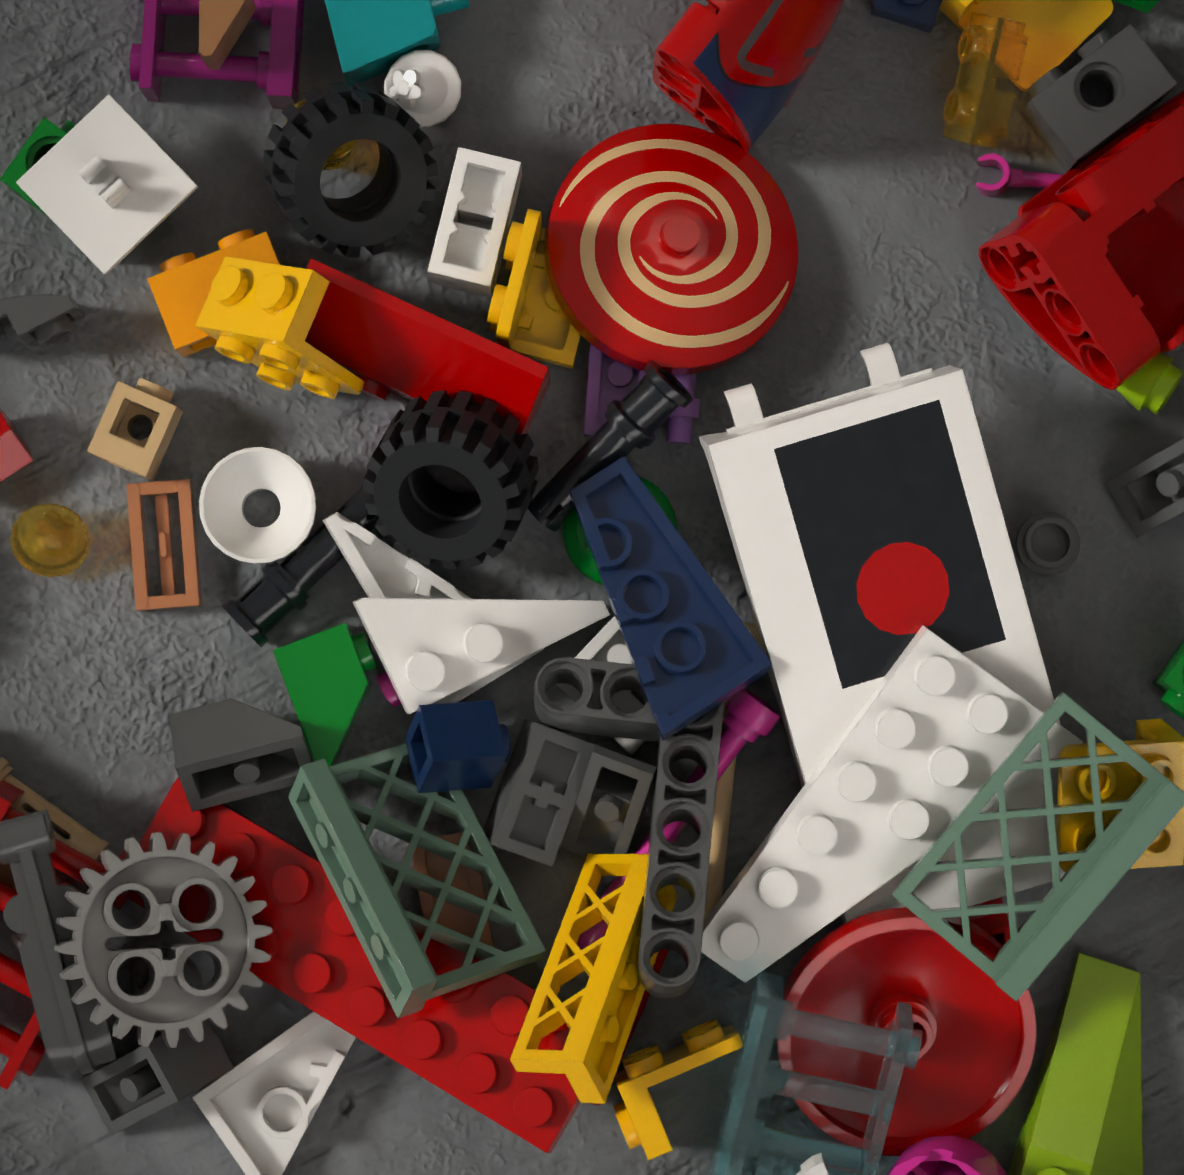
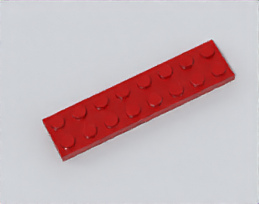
(453, 1042)

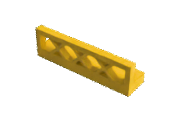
(613, 992)

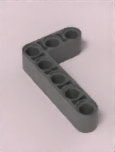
(671, 803)

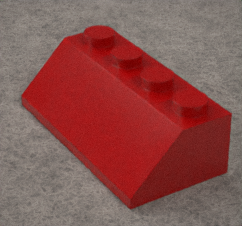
(417, 353)

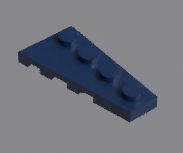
(671, 613)

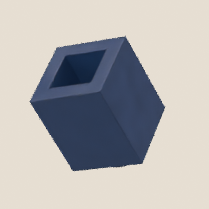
(456, 746)

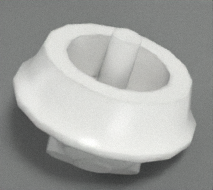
(424, 86)

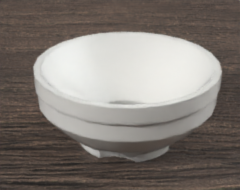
(224, 499)

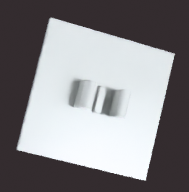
(107, 184)

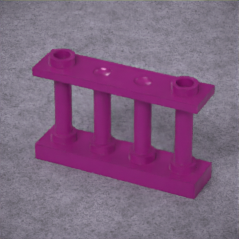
(272, 70)

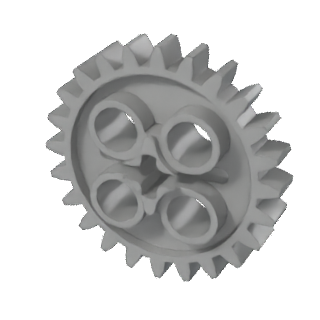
(167, 999)

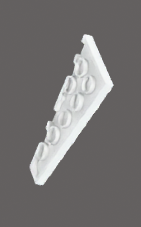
(875, 801)

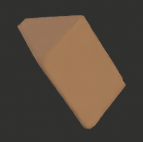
(220, 27)

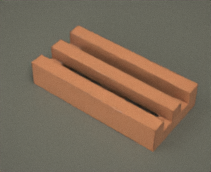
(139, 550)

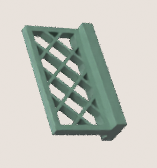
(1084, 883)
(371, 900)

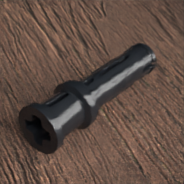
(627, 426)
(286, 584)

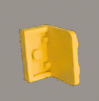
(1052, 27)
(526, 310)
(263, 318)
(1118, 781)
(649, 1066)

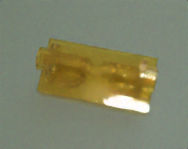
(986, 50)

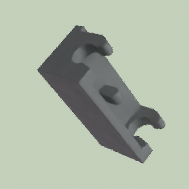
(538, 792)

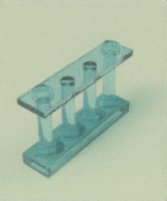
(760, 1077)

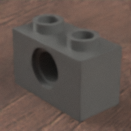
(1134, 86)

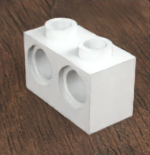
(475, 222)

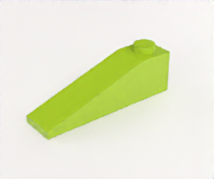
(1090, 1080)

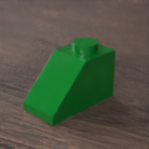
(327, 685)

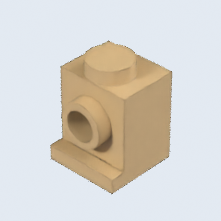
(113, 436)

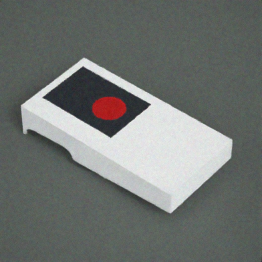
(853, 537)

